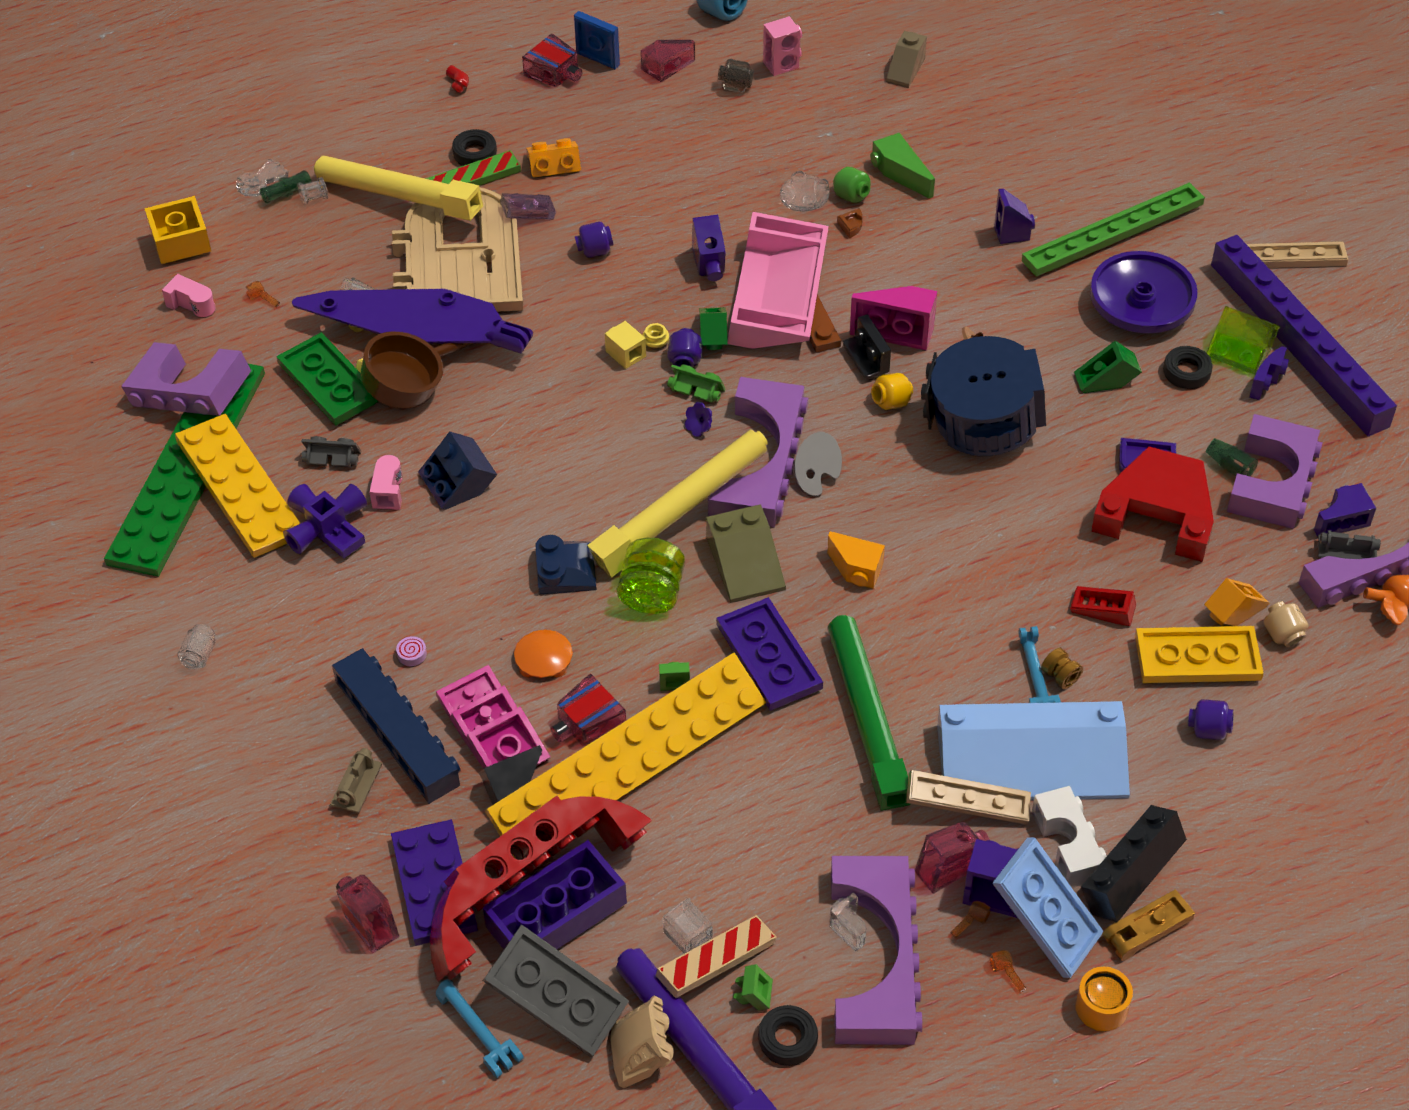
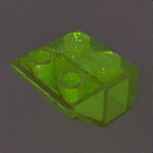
(1242, 340)

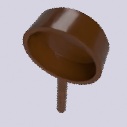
(403, 368)

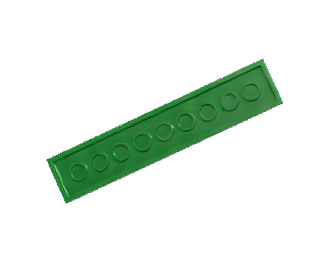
(170, 495)

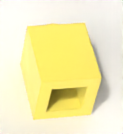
(625, 344)

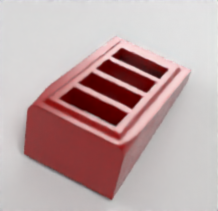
(1113, 614)

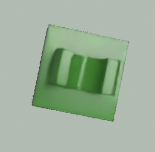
(755, 988)

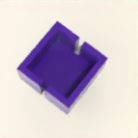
(984, 867)

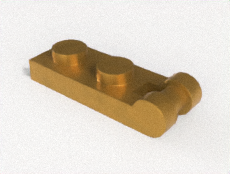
(1149, 924)

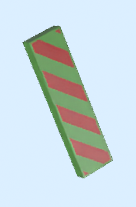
(482, 170)

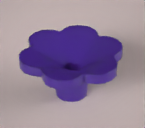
(698, 419)

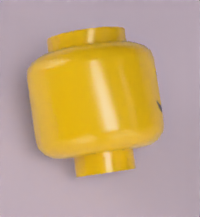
(892, 391)

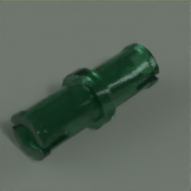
(284, 186)

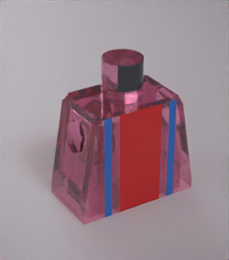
(552, 62)
(587, 712)
(360, 898)

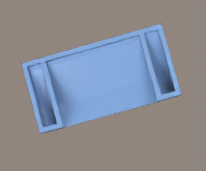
(1038, 746)

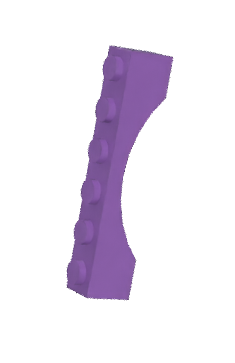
(1334, 578)

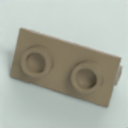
(356, 782)

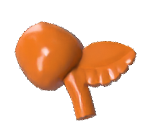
(1393, 598)

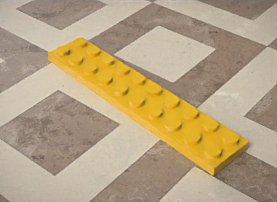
(640, 744)

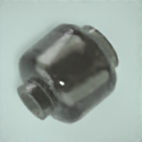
(735, 75)

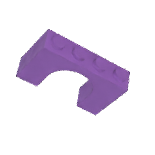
(205, 394)
(1280, 500)

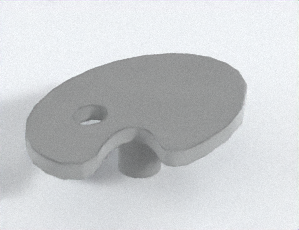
(822, 456)

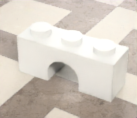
(1062, 814)

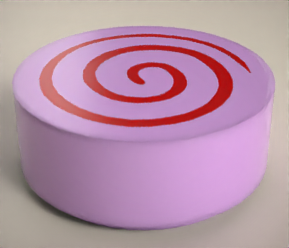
(411, 651)

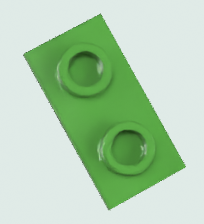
(687, 378)

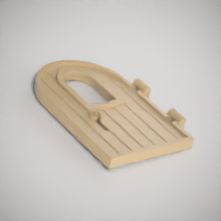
(462, 266)

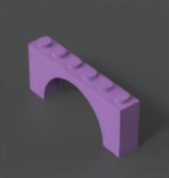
(779, 410)
(887, 1011)

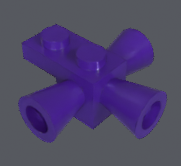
(326, 519)

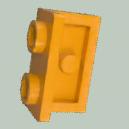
(554, 158)

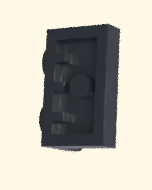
(868, 349)

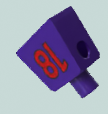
(708, 256)

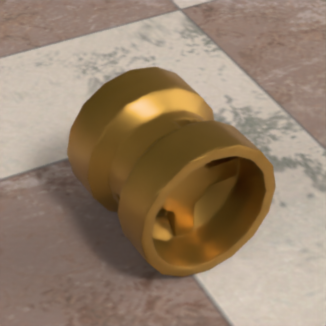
(1062, 668)

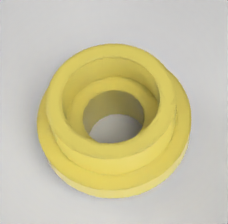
(656, 335)

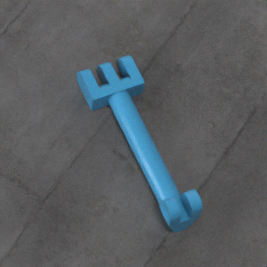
(1028, 642)
(449, 992)

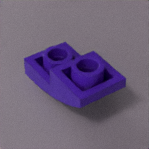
(1269, 372)

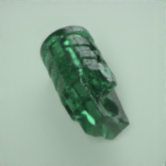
(1226, 454)

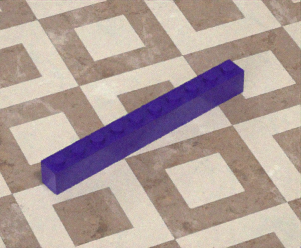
(1304, 336)

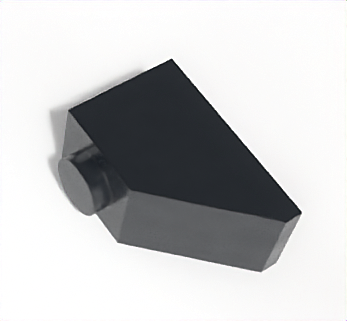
(510, 774)

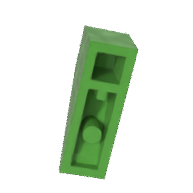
(900, 163)

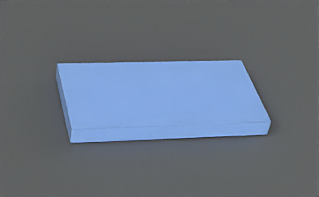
(1048, 907)

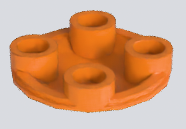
(543, 654)

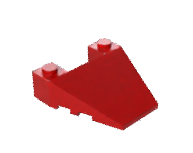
(1165, 489)

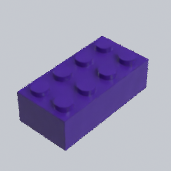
(559, 899)

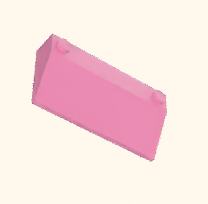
(777, 282)

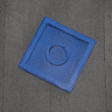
(597, 40)

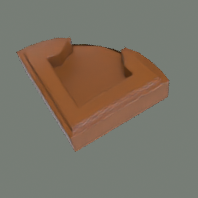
(850, 222)

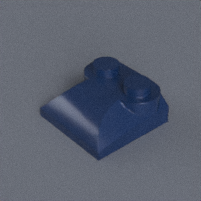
(564, 566)

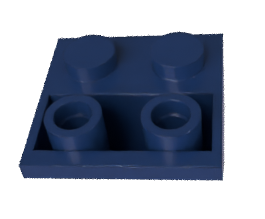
(457, 471)

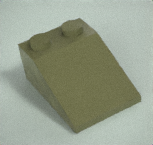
(745, 553)

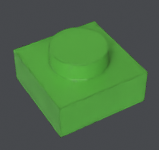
(673, 675)

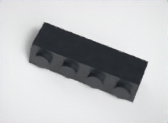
(1133, 863)

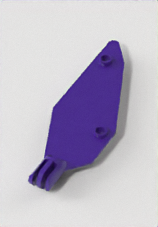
(426, 313)

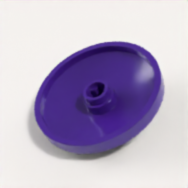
(1143, 292)

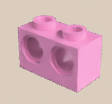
(781, 45)

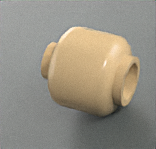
(1286, 623)

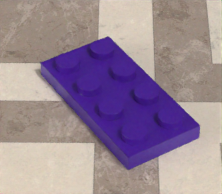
(769, 653)
(424, 862)

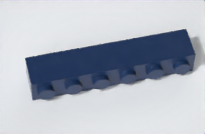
(396, 725)

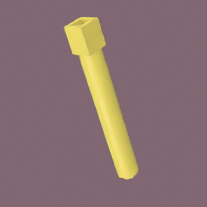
(456, 199)
(611, 546)

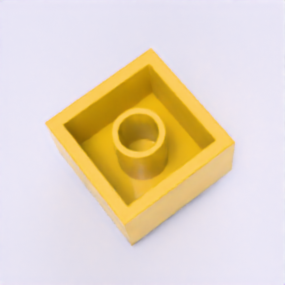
(178, 229)

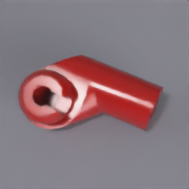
(460, 78)

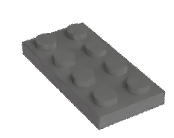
(556, 991)

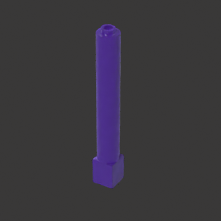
(692, 1036)

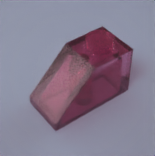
(667, 57)

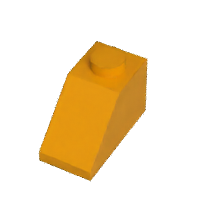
(856, 558)
(1235, 602)

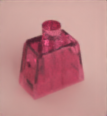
(947, 855)

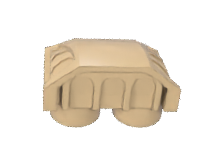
(640, 1043)

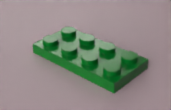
(327, 378)

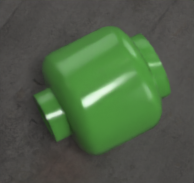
(851, 184)

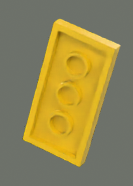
(1198, 654)

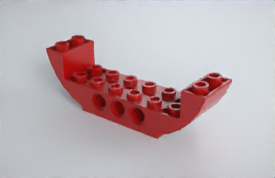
(555, 826)

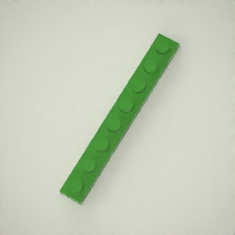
(1112, 229)

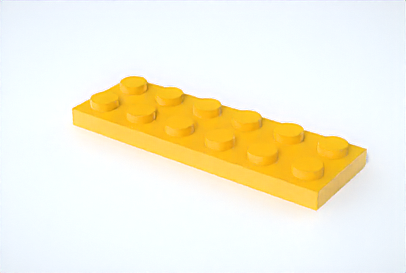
(238, 484)

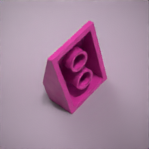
(900, 314)

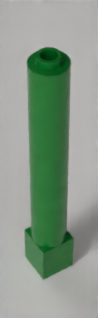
(888, 771)

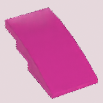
(488, 718)

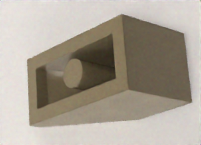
(907, 59)

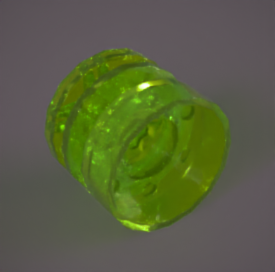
(651, 575)

